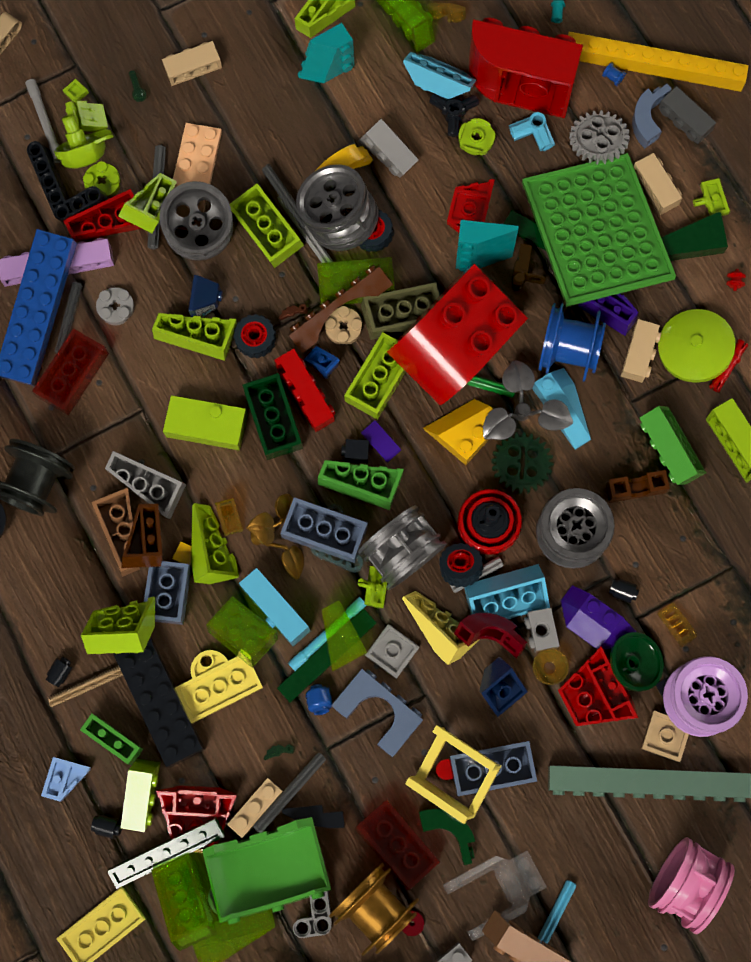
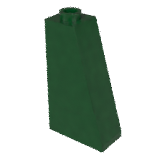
(697, 239)

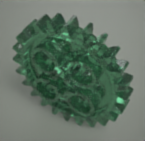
(539, 464)

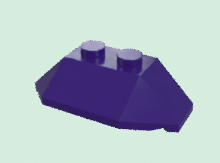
(592, 619)

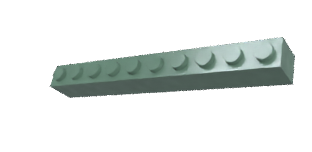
(649, 782)

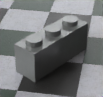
(686, 115)

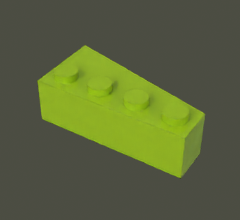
(196, 334)

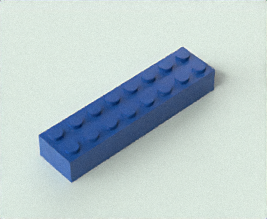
(36, 307)

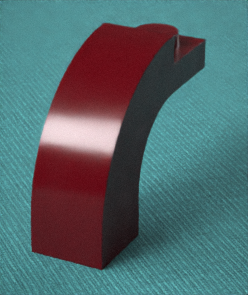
(491, 627)

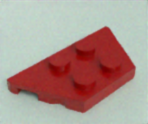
(470, 203)

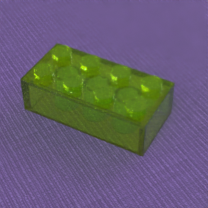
(336, 275)
(183, 902)

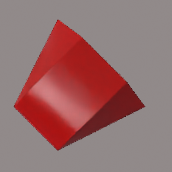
(595, 693)
(193, 805)

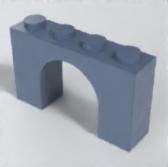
(365, 687)

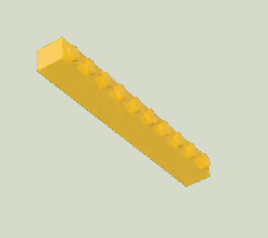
(662, 62)

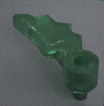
(277, 750)

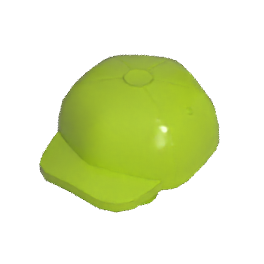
(79, 148)

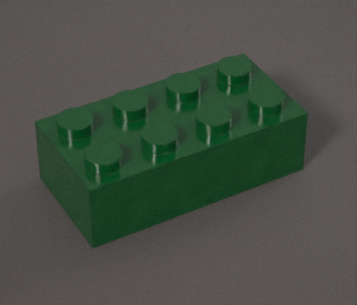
(272, 416)

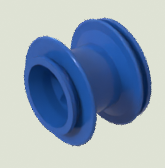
(571, 342)

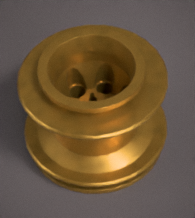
(375, 911)

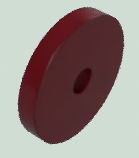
(418, 926)

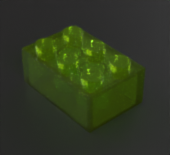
(242, 631)

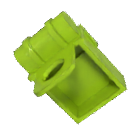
(88, 115)

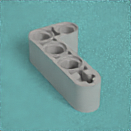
(312, 921)

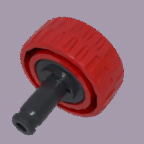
(489, 521)

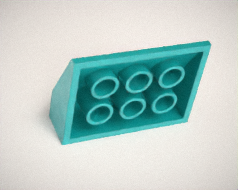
(484, 243)

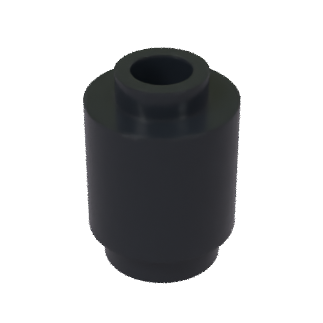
(624, 590)
(59, 671)
(106, 826)

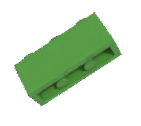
(111, 739)

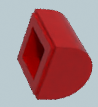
(444, 770)

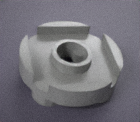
(110, 296)

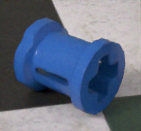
(614, 74)

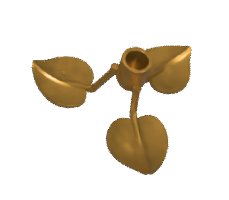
(263, 530)

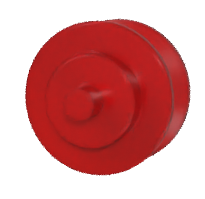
(736, 280)

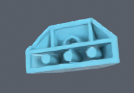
(437, 76)

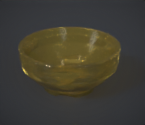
(559, 661)

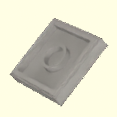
(392, 651)

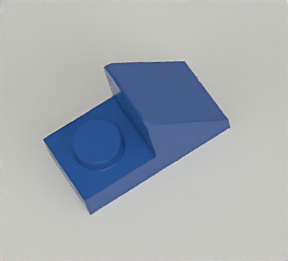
(322, 361)

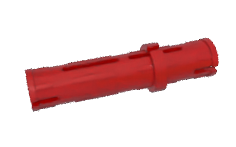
(719, 381)

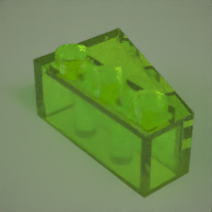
(341, 636)

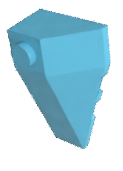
(561, 387)

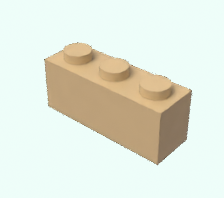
(192, 63)
(657, 183)
(641, 351)
(254, 808)

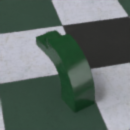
(440, 819)

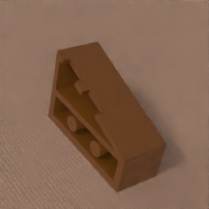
(144, 541)

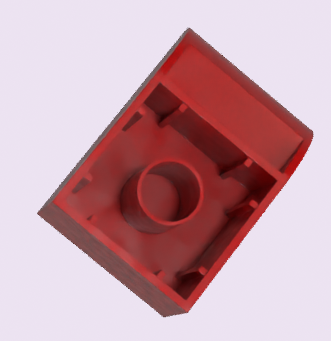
(523, 66)

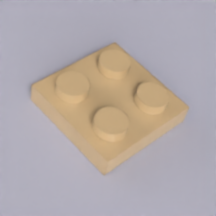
(664, 737)

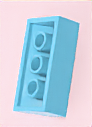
(509, 593)

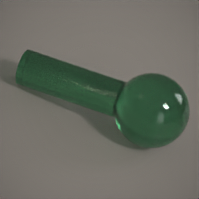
(138, 93)

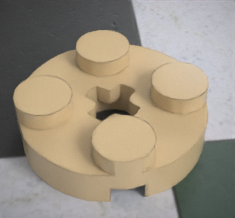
(343, 336)

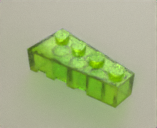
(412, 19)

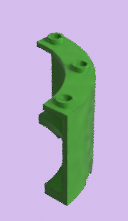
(266, 871)

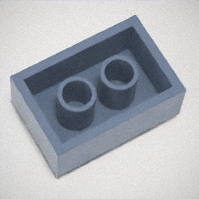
(170, 588)

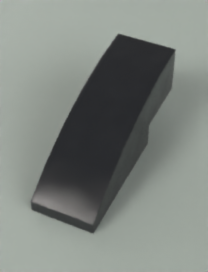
(320, 819)

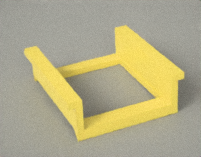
(439, 797)

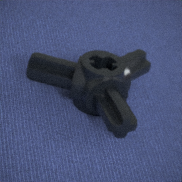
(453, 110)

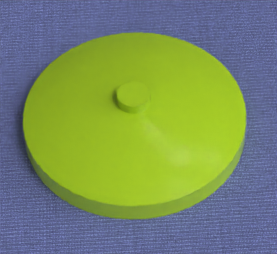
(696, 345)

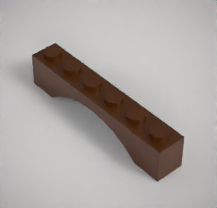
(370, 284)

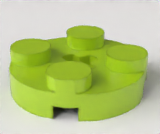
(479, 146)
(103, 170)

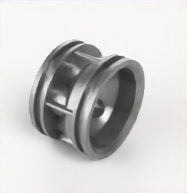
(324, 194)
(190, 195)
(402, 547)

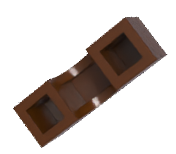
(647, 485)

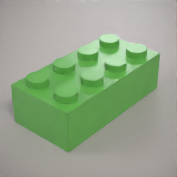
(672, 445)

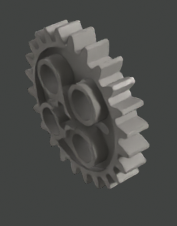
(599, 137)

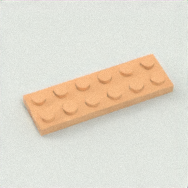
(196, 160)

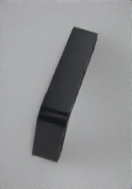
(57, 189)

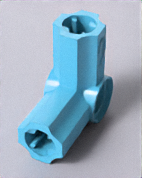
(526, 127)

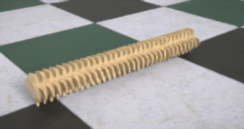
(84, 687)

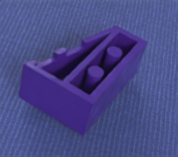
(615, 312)

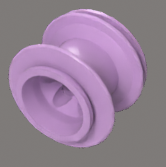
(727, 689)

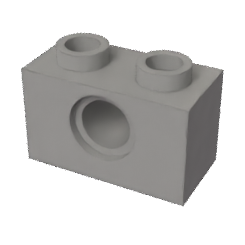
(541, 618)

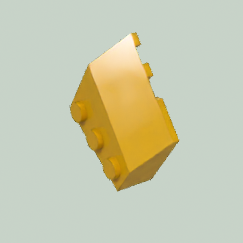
(461, 430)

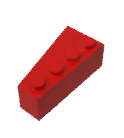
(101, 219)
(303, 389)

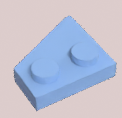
(63, 778)

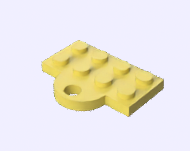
(216, 685)

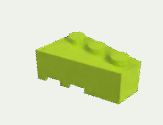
(319, 14)
(145, 206)

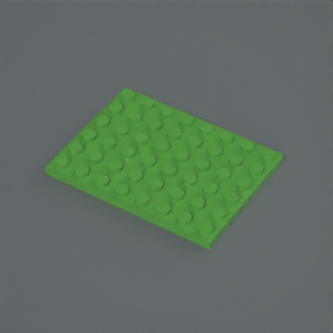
(598, 230)

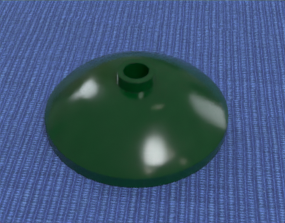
(645, 661)

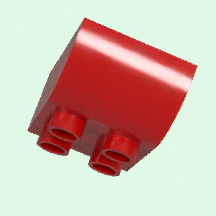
(457, 335)

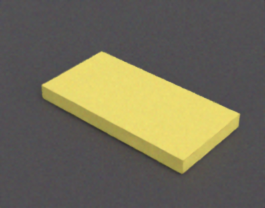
(101, 927)

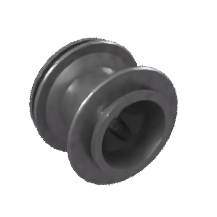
(557, 546)

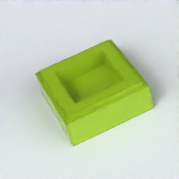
(75, 91)

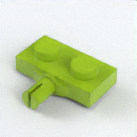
(713, 197)
(374, 588)

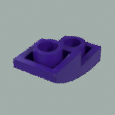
(381, 441)

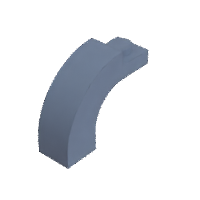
(642, 123)

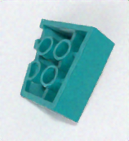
(328, 55)

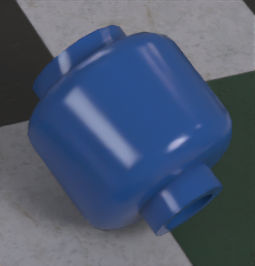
(319, 699)

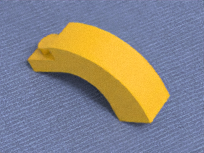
(349, 156)

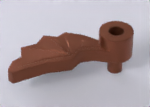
(291, 311)

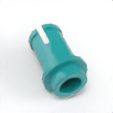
(557, 11)

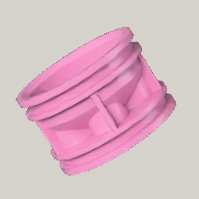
(691, 885)

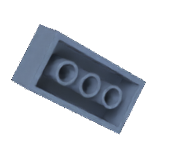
(324, 530)
(515, 770)

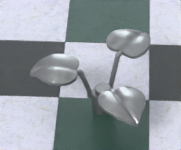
(500, 425)

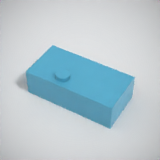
(275, 607)

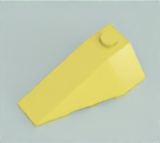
(437, 627)

